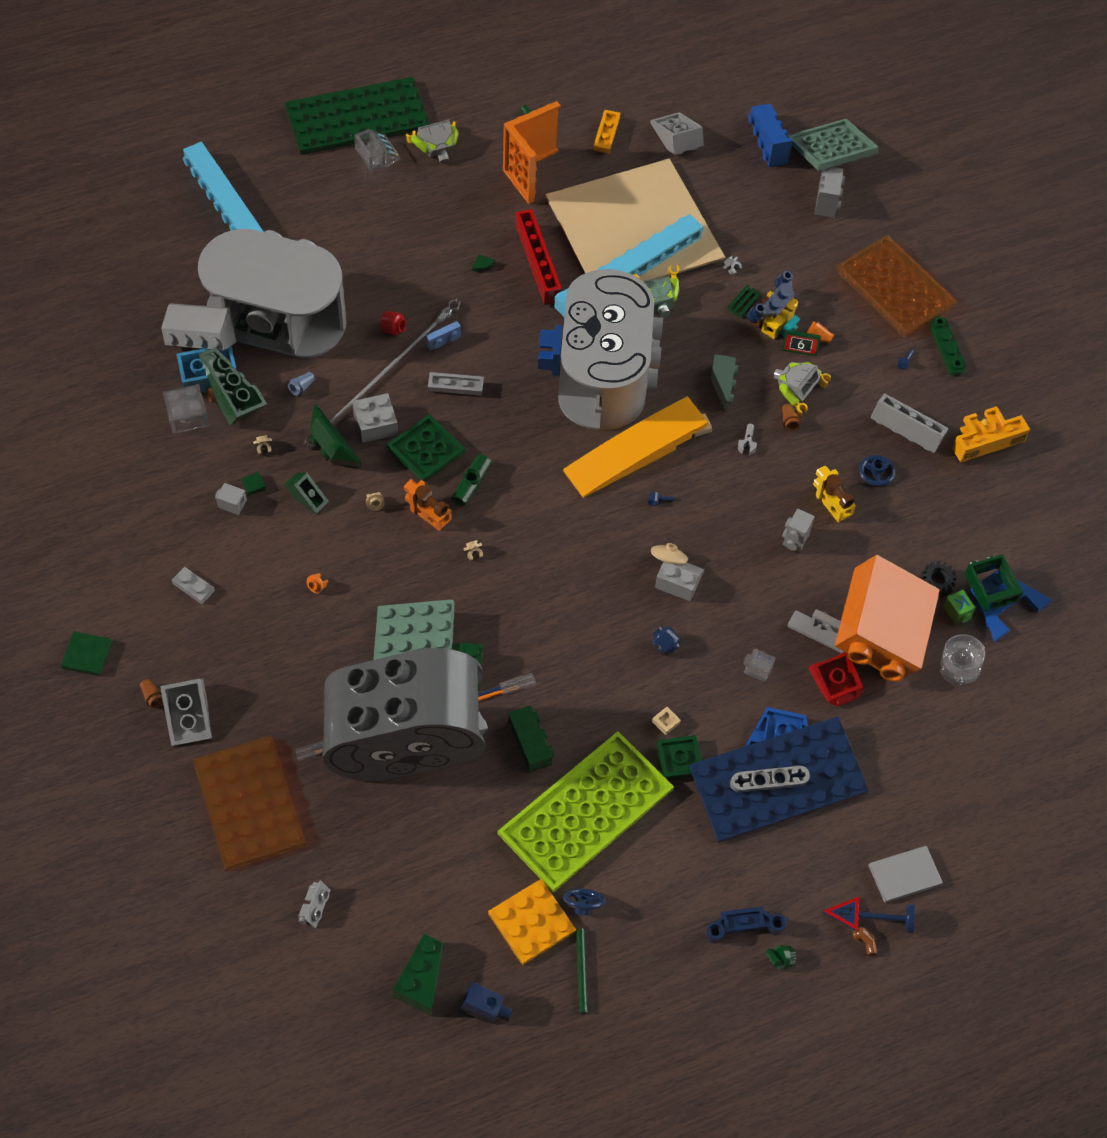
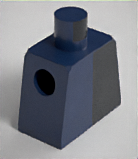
(477, 1002)

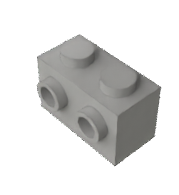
(797, 530)

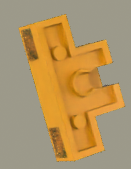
(989, 434)

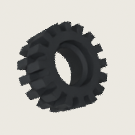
(943, 571)

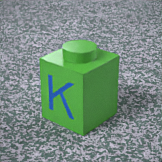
(959, 607)

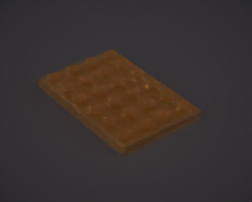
(896, 286)
(248, 802)

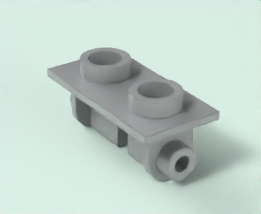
(317, 895)

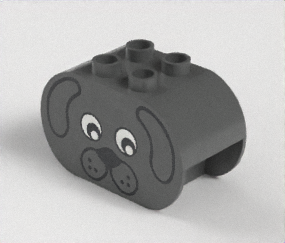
(402, 715)

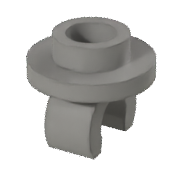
(730, 263)

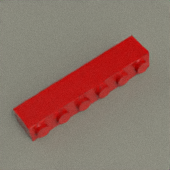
(537, 256)

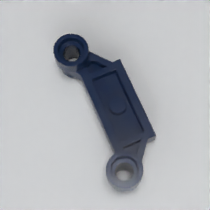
(776, 301)
(744, 921)

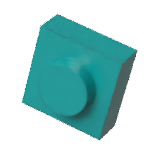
(791, 325)

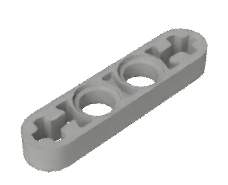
(770, 782)

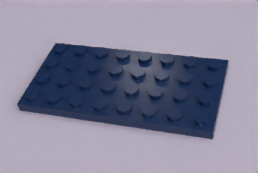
(818, 747)

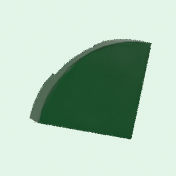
(482, 263)

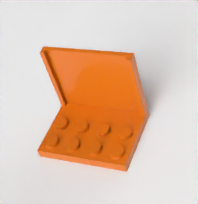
(527, 142)

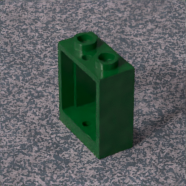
(998, 599)

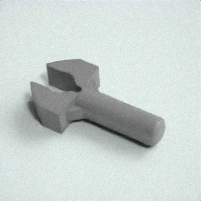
(748, 441)

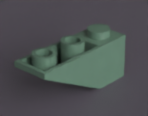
(722, 378)

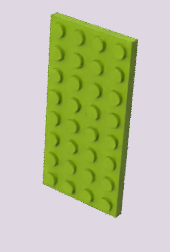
(585, 811)

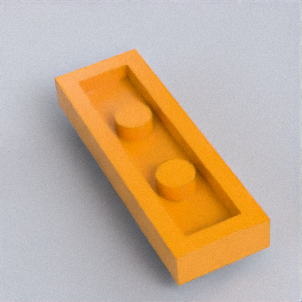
(606, 131)

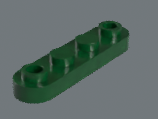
(947, 346)

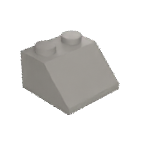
(679, 579)

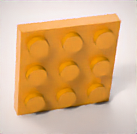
(532, 921)

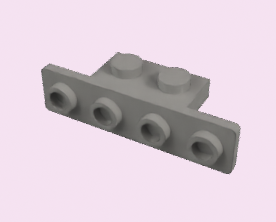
(819, 628)

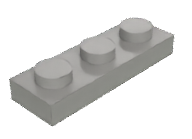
(455, 383)

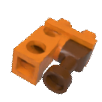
(425, 505)

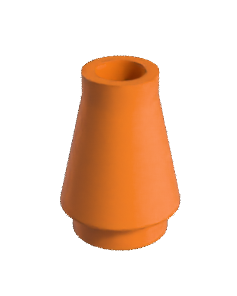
(818, 329)

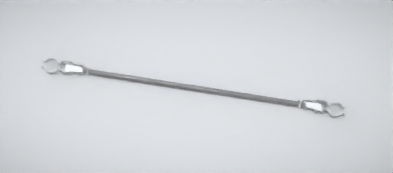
(445, 314)

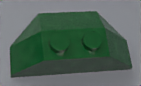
(330, 441)

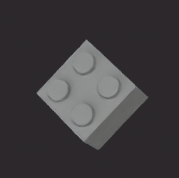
(375, 418)

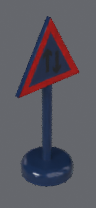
(849, 915)

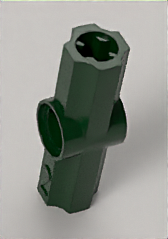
(475, 472)

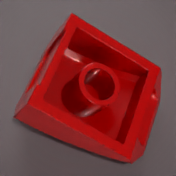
(837, 679)

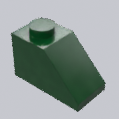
(306, 492)

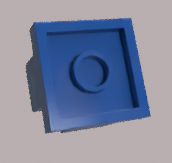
(551, 340)

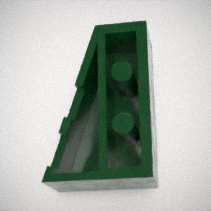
(420, 977)

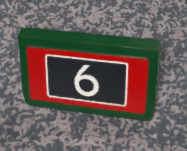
(801, 343)

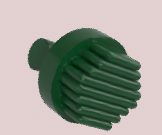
(781, 956)

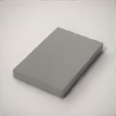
(905, 874)

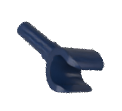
(903, 362)
(654, 498)

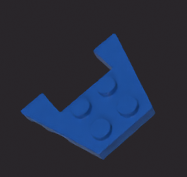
(994, 584)
(775, 723)

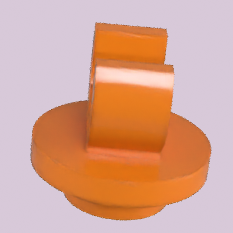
(315, 583)

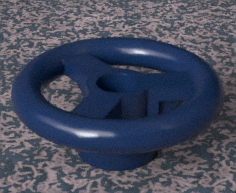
(877, 467)
(583, 903)

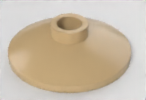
(669, 554)

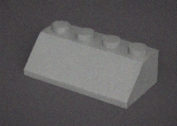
(198, 327)

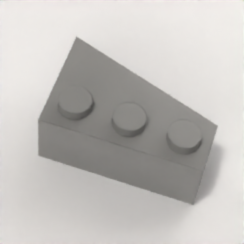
(830, 192)

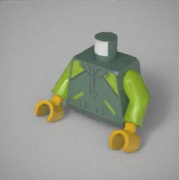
(664, 291)

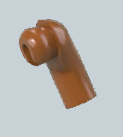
(869, 940)

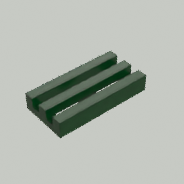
(757, 295)

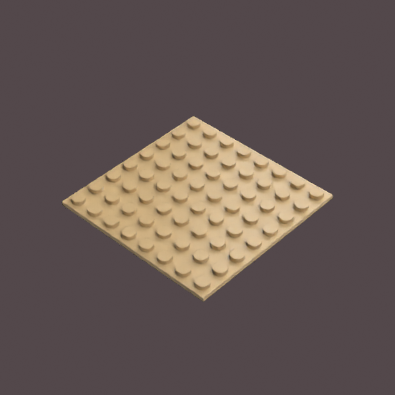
(628, 208)

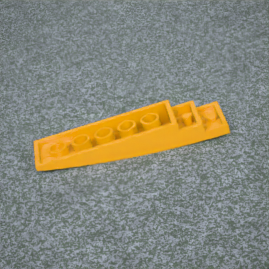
(636, 447)

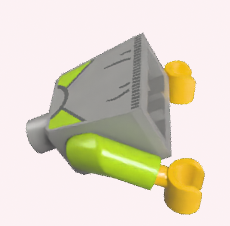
(435, 139)
(797, 382)

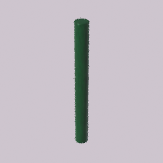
(581, 963)

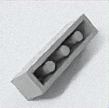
(909, 423)

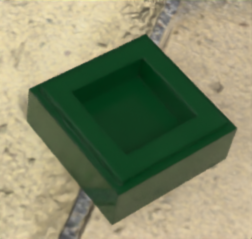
(253, 483)

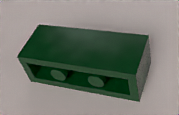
(530, 738)

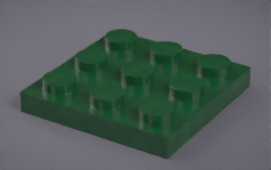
(426, 448)

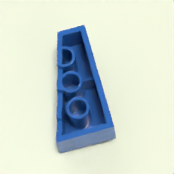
(770, 135)

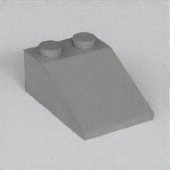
(678, 133)
(186, 711)

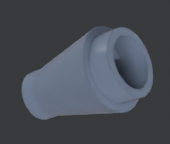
(300, 384)

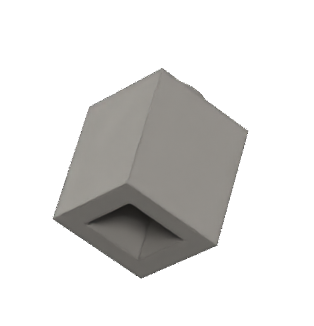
(231, 498)

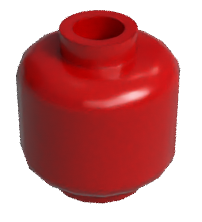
(392, 323)

